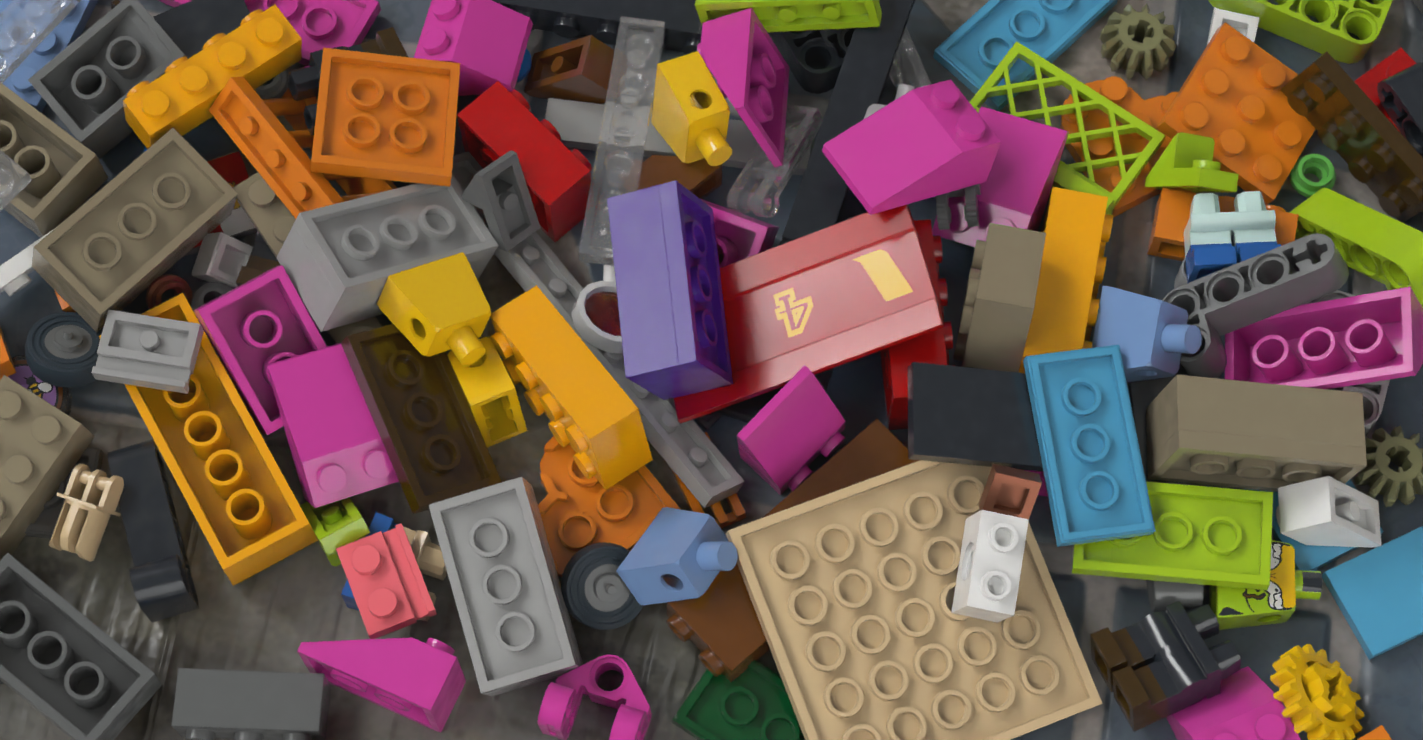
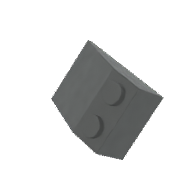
(100, 68)

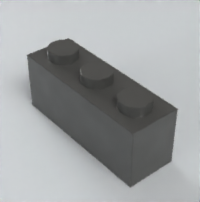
(250, 705)

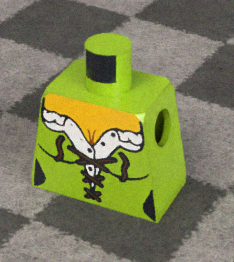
(1262, 607)

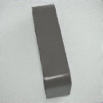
(1304, 270)

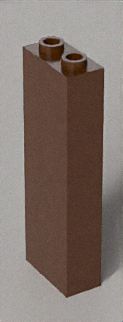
(723, 617)

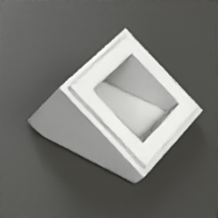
(221, 259)

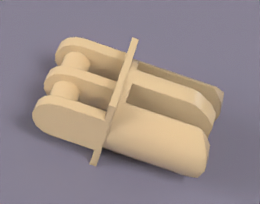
(86, 511)

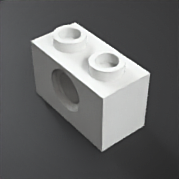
(990, 566)

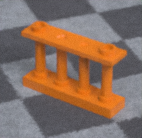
(279, 152)

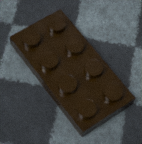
(1360, 135)
(420, 417)

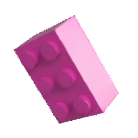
(256, 328)

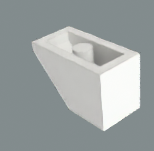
(1328, 514)

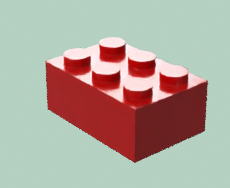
(554, 174)

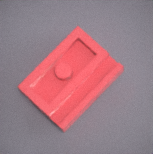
(386, 581)

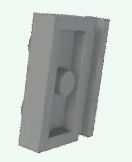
(147, 351)

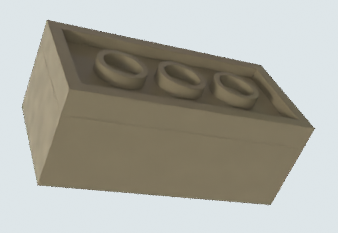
(134, 229)
(1253, 433)

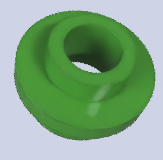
(1316, 165)

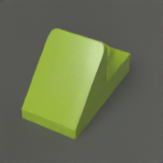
(1190, 166)
(335, 526)

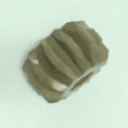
(1132, 26)
(1383, 480)

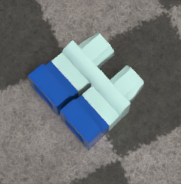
(1226, 238)

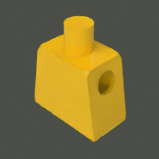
(691, 110)
(439, 308)
(490, 395)

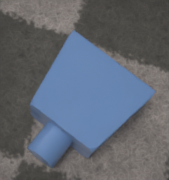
(1148, 332)
(677, 557)

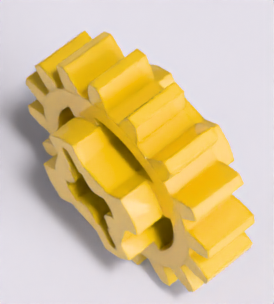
(1316, 695)

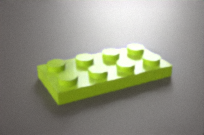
(1198, 539)

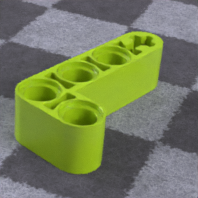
(1330, 35)
(1365, 239)

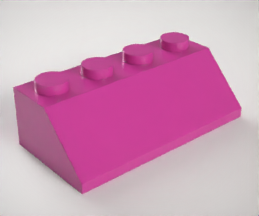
(1332, 342)

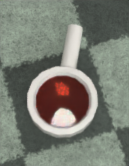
(597, 313)

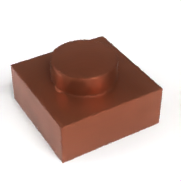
(1010, 491)

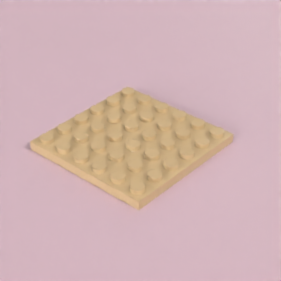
(864, 624)

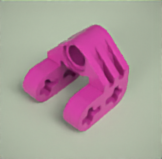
(565, 695)

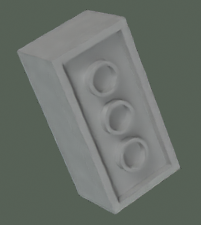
(350, 248)
(505, 586)

